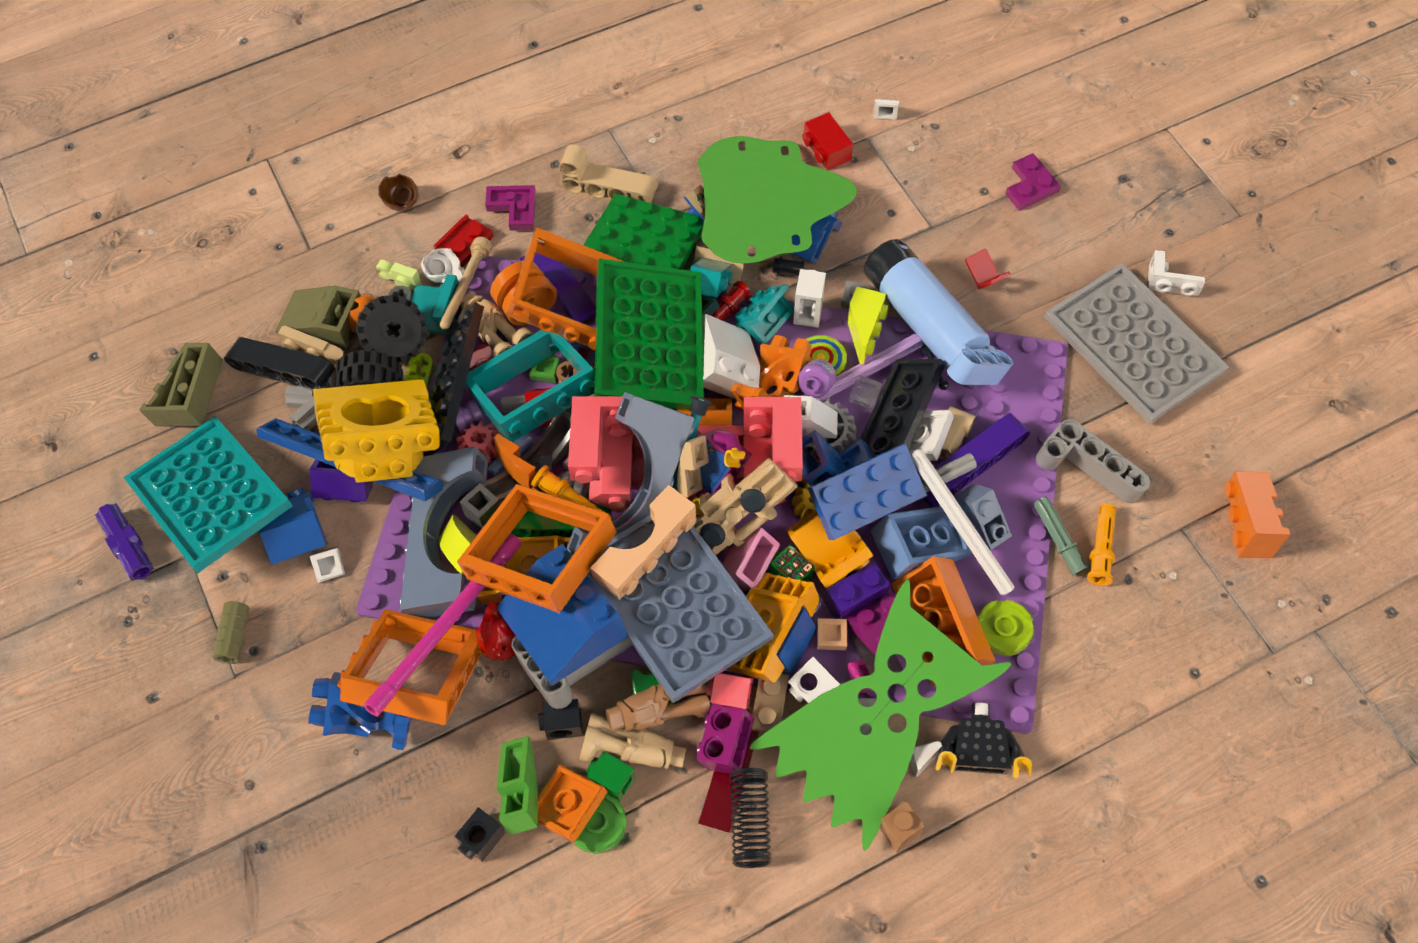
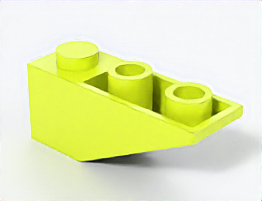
(864, 318)

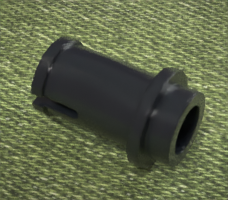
(785, 266)

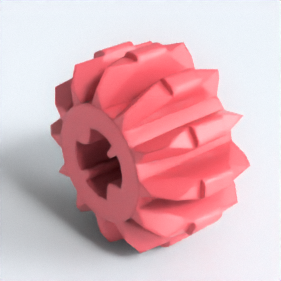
(480, 437)

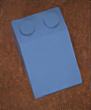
(916, 536)

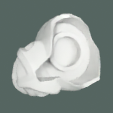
(439, 264)

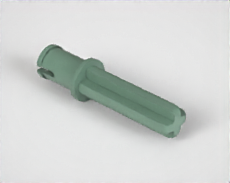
(1060, 536)

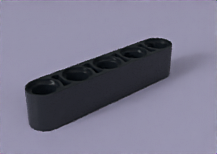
(279, 363)

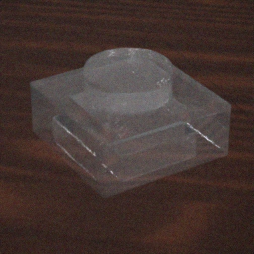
(865, 392)

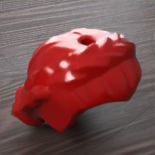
(494, 634)

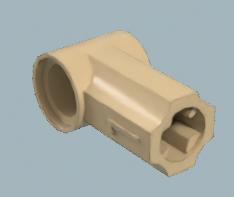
(958, 430)

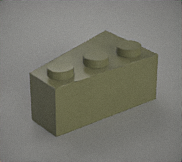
(186, 389)

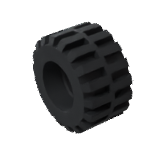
(367, 368)

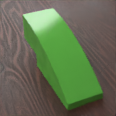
(518, 786)

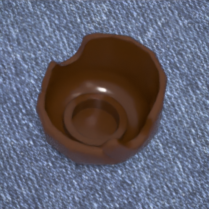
(398, 192)

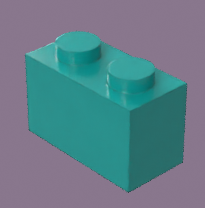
(714, 276)

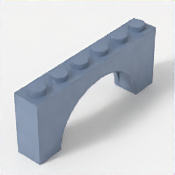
(662, 439)
(426, 585)

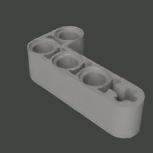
(1125, 482)

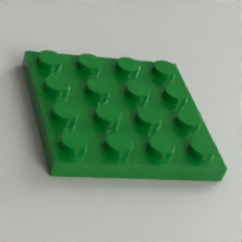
(645, 233)

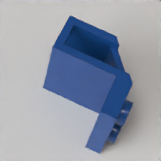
(820, 233)
(831, 460)
(294, 530)

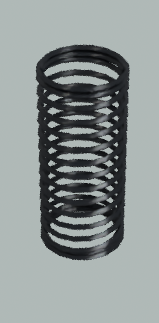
(750, 853)

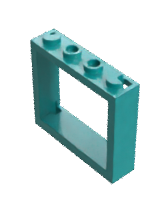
(516, 361)

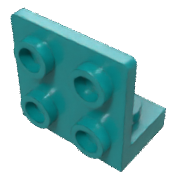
(434, 302)

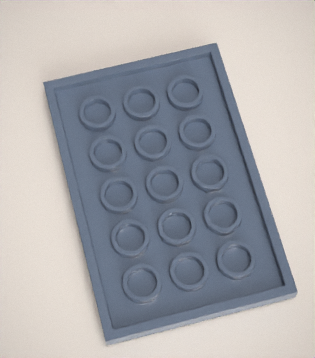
(686, 613)

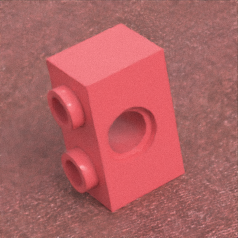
(730, 689)

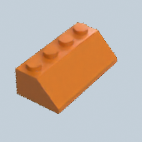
(944, 602)

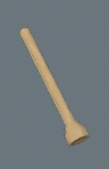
(480, 250)

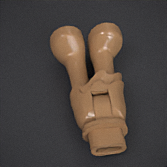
(651, 710)

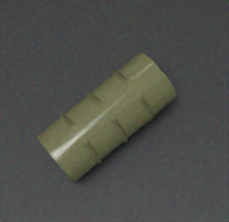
(231, 632)

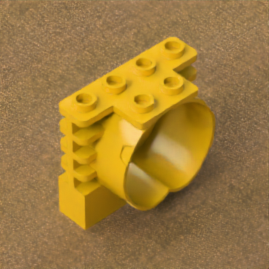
(376, 428)

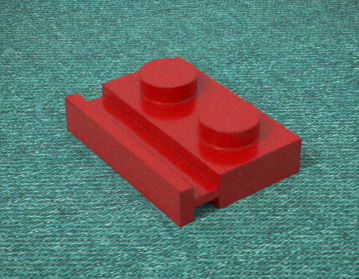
(461, 237)

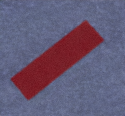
(717, 805)

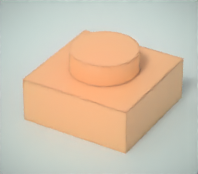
(831, 634)

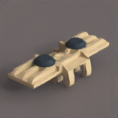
(731, 503)

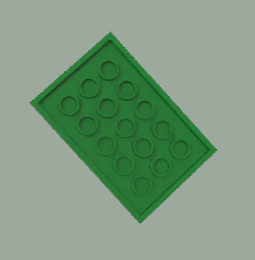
(648, 333)

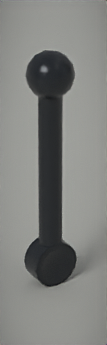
(943, 385)

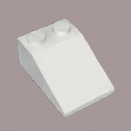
(727, 357)

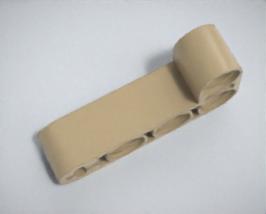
(602, 181)

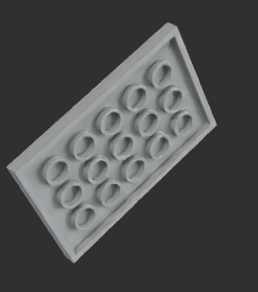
(1136, 343)

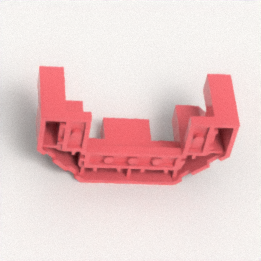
(613, 459)

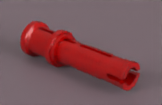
(732, 300)

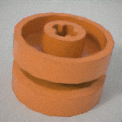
(537, 289)

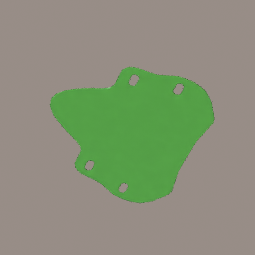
(764, 198)

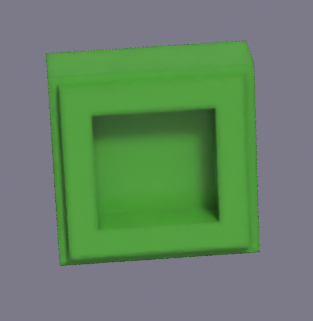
(546, 370)

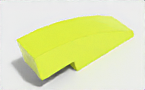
(455, 540)

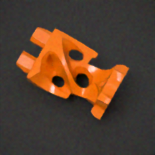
(778, 368)

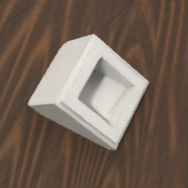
(885, 109)
(327, 564)
(923, 756)

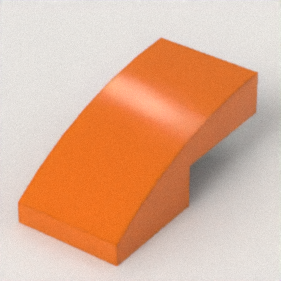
(509, 457)

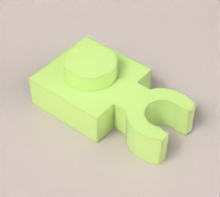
(399, 273)

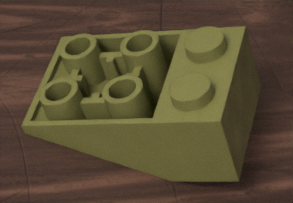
(322, 313)

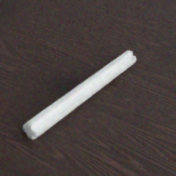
(962, 523)

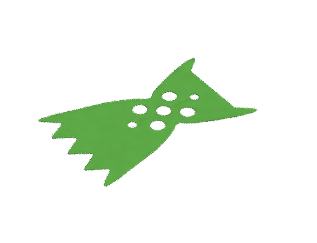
(868, 769)

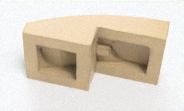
(691, 459)

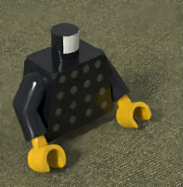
(982, 746)

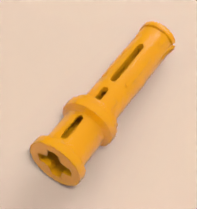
(554, 485)
(1102, 555)

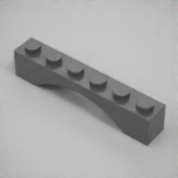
(488, 495)

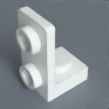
(1164, 281)

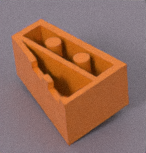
(1254, 515)

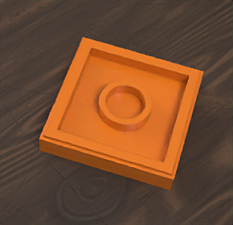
(568, 803)

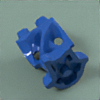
(336, 714)

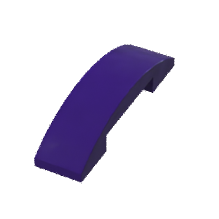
(569, 292)

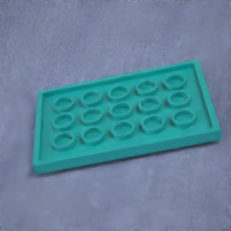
(207, 493)

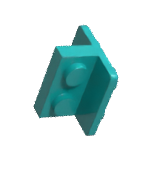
(765, 313)

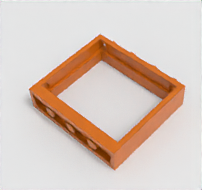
(569, 254)
(554, 596)
(408, 701)

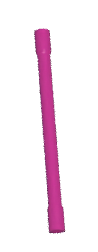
(386, 691)

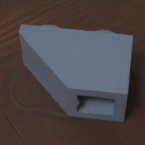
(985, 514)

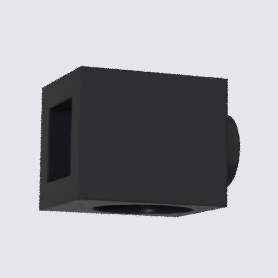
(561, 722)
(479, 822)

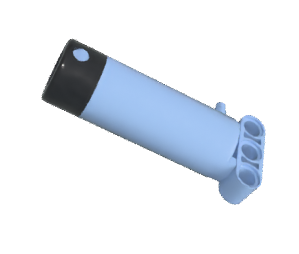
(935, 315)

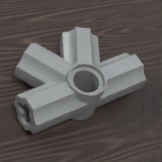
(303, 400)

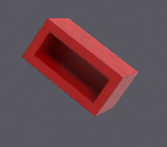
(827, 141)

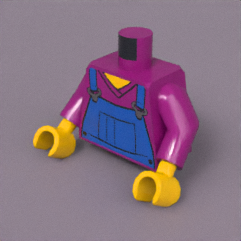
(725, 458)

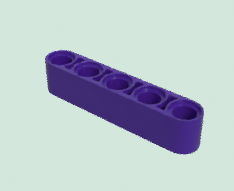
(987, 450)

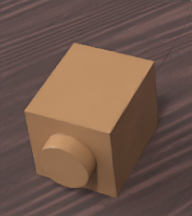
(901, 826)

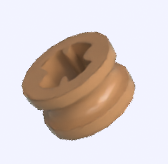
(565, 367)

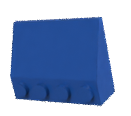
(564, 639)

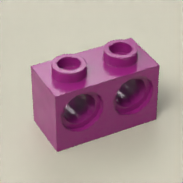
(731, 739)

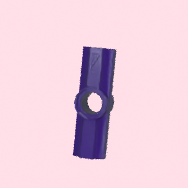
(124, 541)

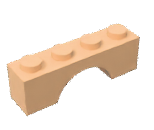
(622, 568)

